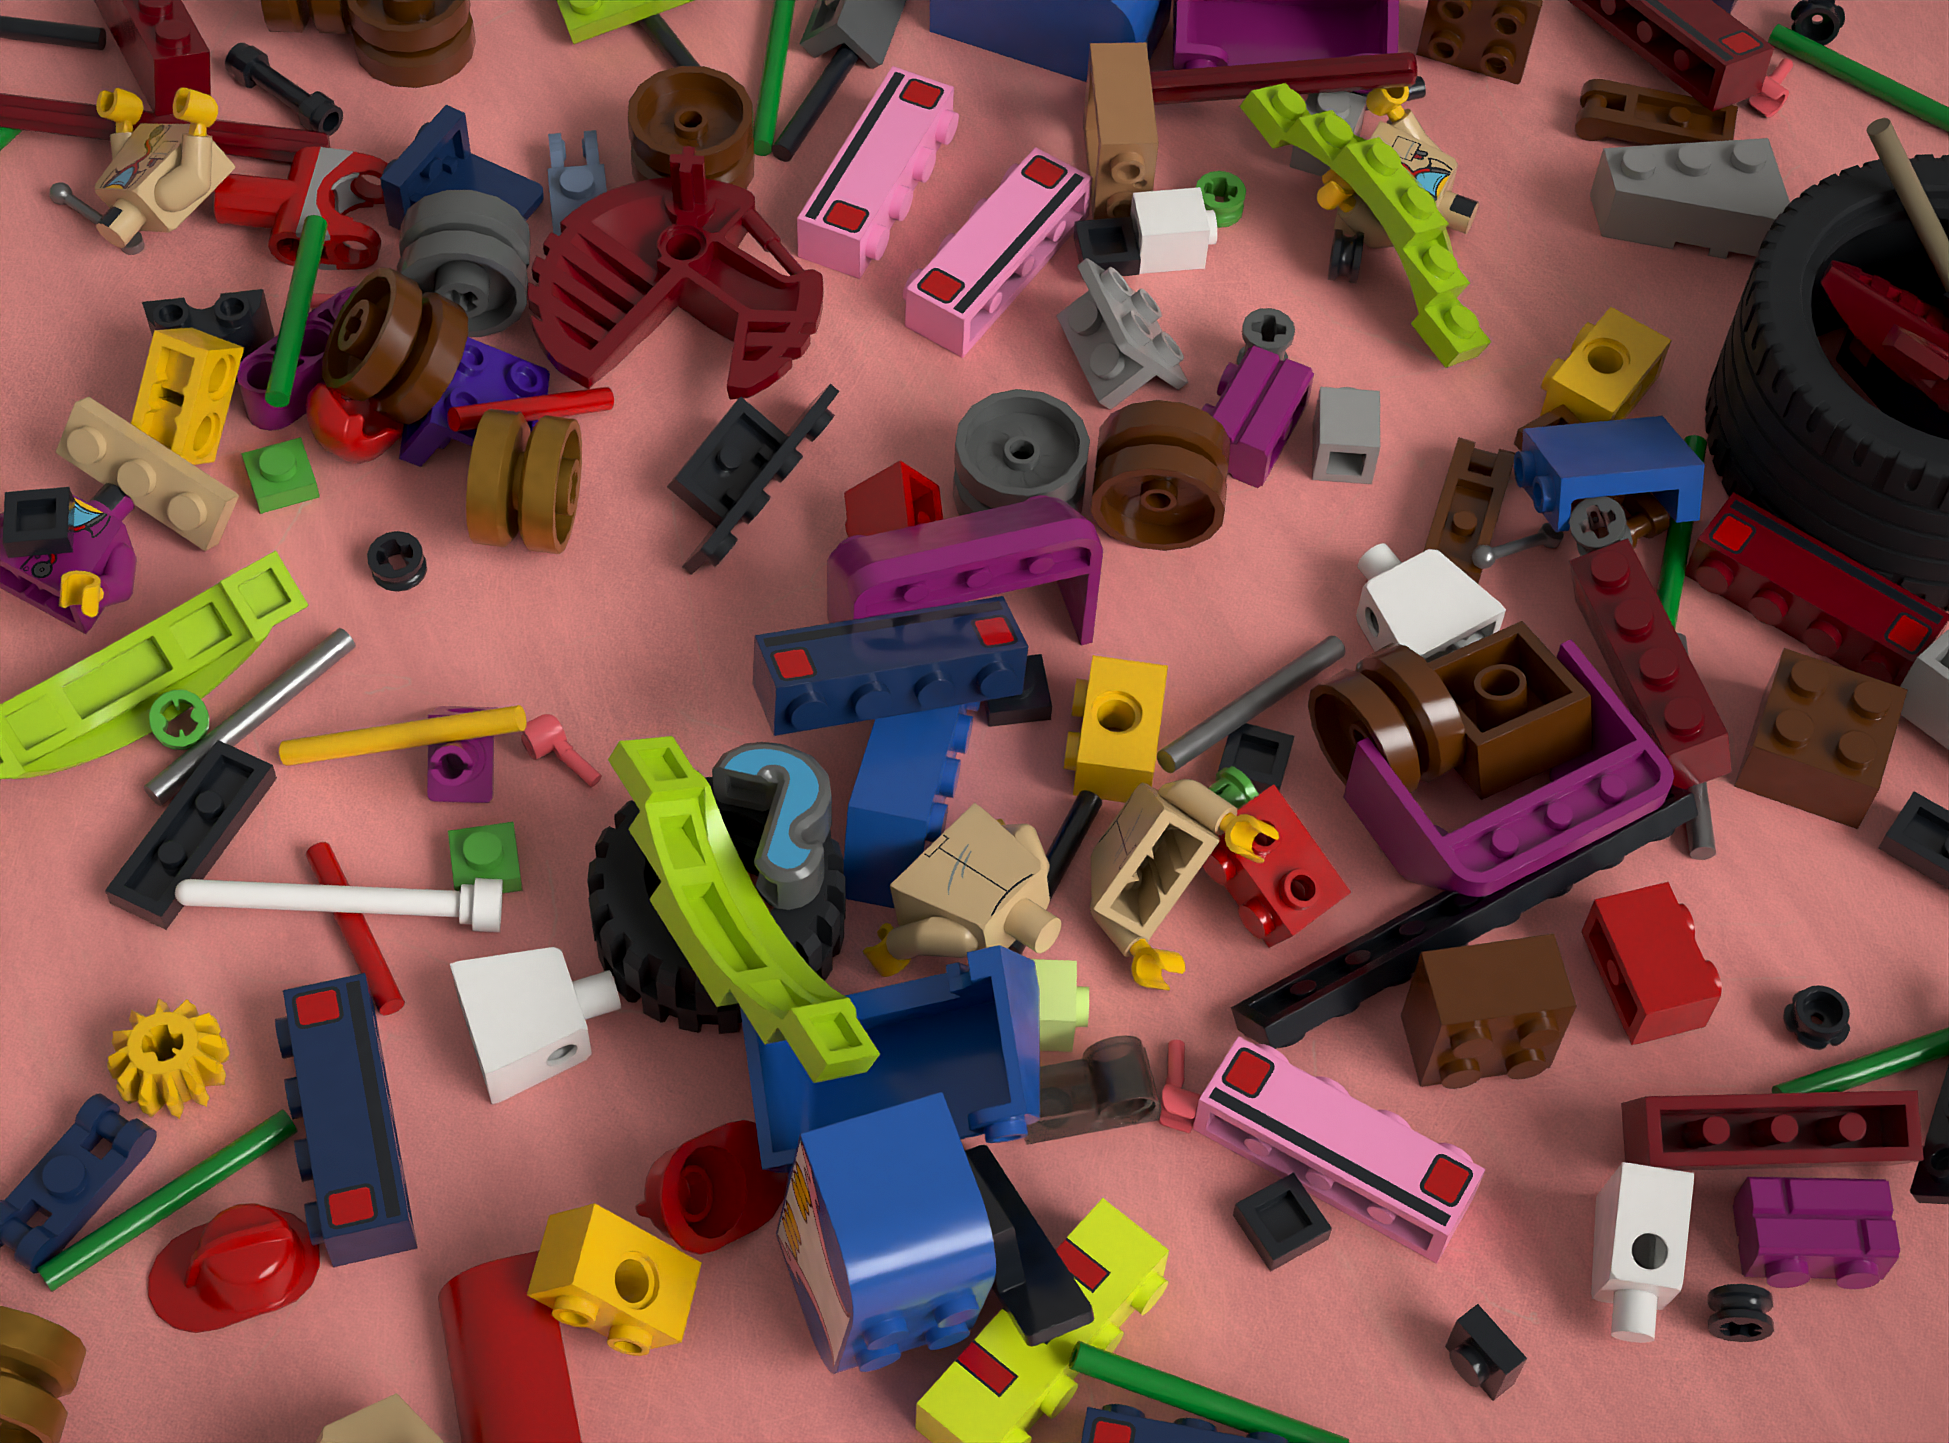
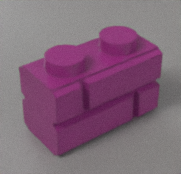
(1260, 410)
(1816, 1230)

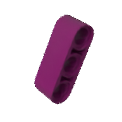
(256, 368)

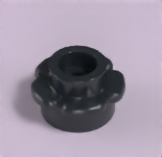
(1820, 31)
(1828, 1007)

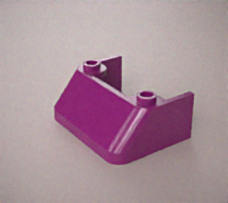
(970, 560)
(1584, 802)

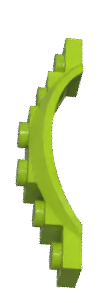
(1396, 201)
(109, 695)
(723, 920)

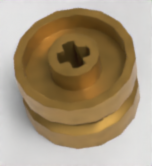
(524, 481)
(36, 1368)

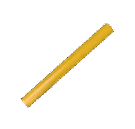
(403, 735)

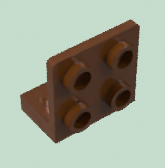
(1481, 35)

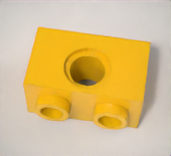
(1607, 369)
(1123, 697)
(614, 1279)

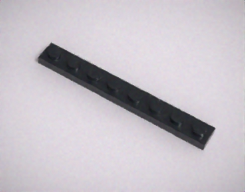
(1448, 920)

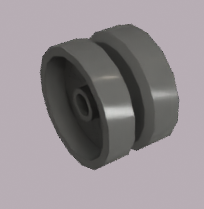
(470, 253)
(1019, 449)

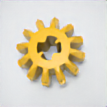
(141, 1054)

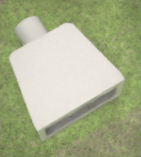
(1423, 603)
(528, 1016)
(1640, 1245)

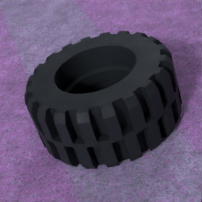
(642, 950)

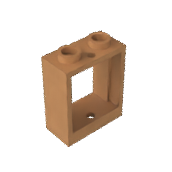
(1119, 127)

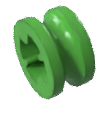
(1227, 186)
(160, 724)

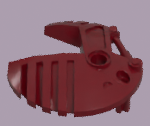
(667, 246)
(1894, 327)

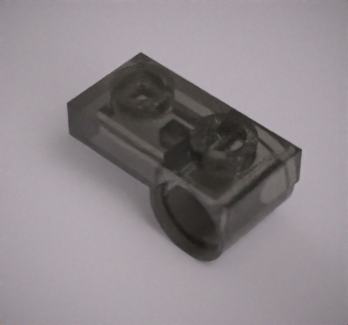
(1096, 1093)

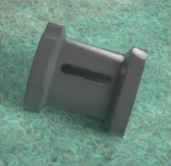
(1268, 330)
(1608, 515)

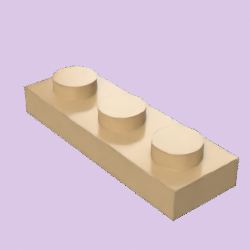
(147, 473)

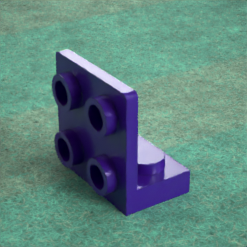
(481, 377)

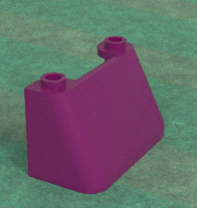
(1280, 31)

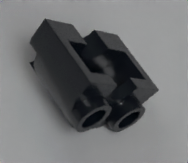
(235, 318)

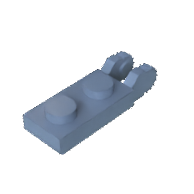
(574, 184)

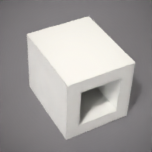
(1172, 229)

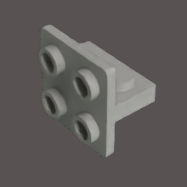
(1119, 337)

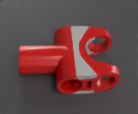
(320, 184)

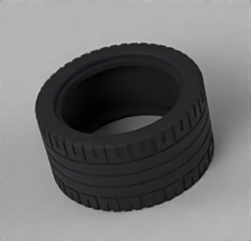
(1787, 421)

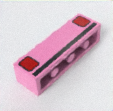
(876, 173)
(996, 251)
(1338, 1147)

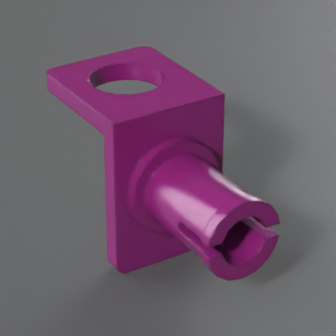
(461, 768)

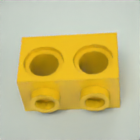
(187, 391)

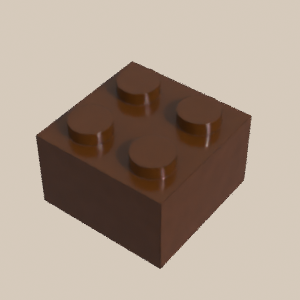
(1515, 707)
(1821, 738)
(1487, 1011)

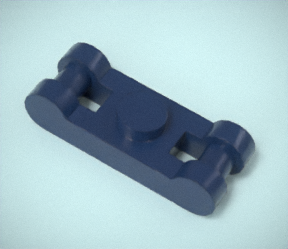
(72, 1182)

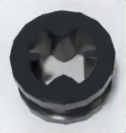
(1346, 256)
(394, 544)
(1740, 1312)

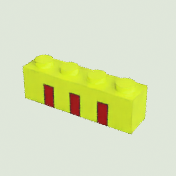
(1006, 1386)

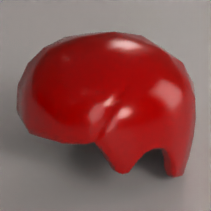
(349, 426)

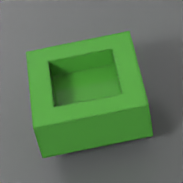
(280, 475)
(487, 854)

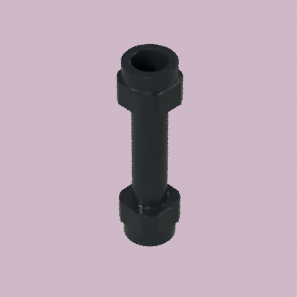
(252, 68)

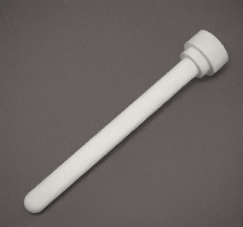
(474, 904)

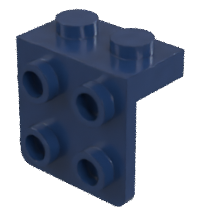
(443, 161)

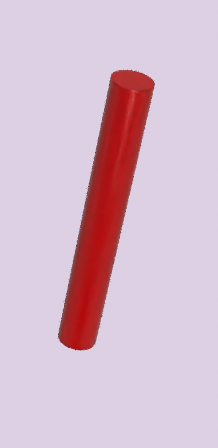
(535, 407)
(357, 934)

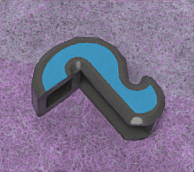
(799, 818)

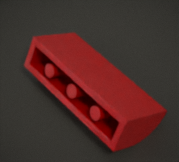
(506, 1357)

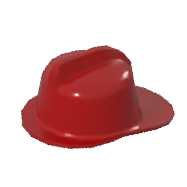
(712, 1189)
(233, 1268)

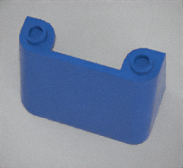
(945, 1033)

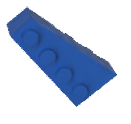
(902, 796)

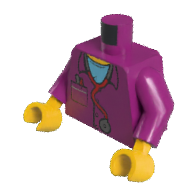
(83, 582)

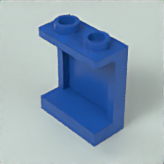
(1609, 460)

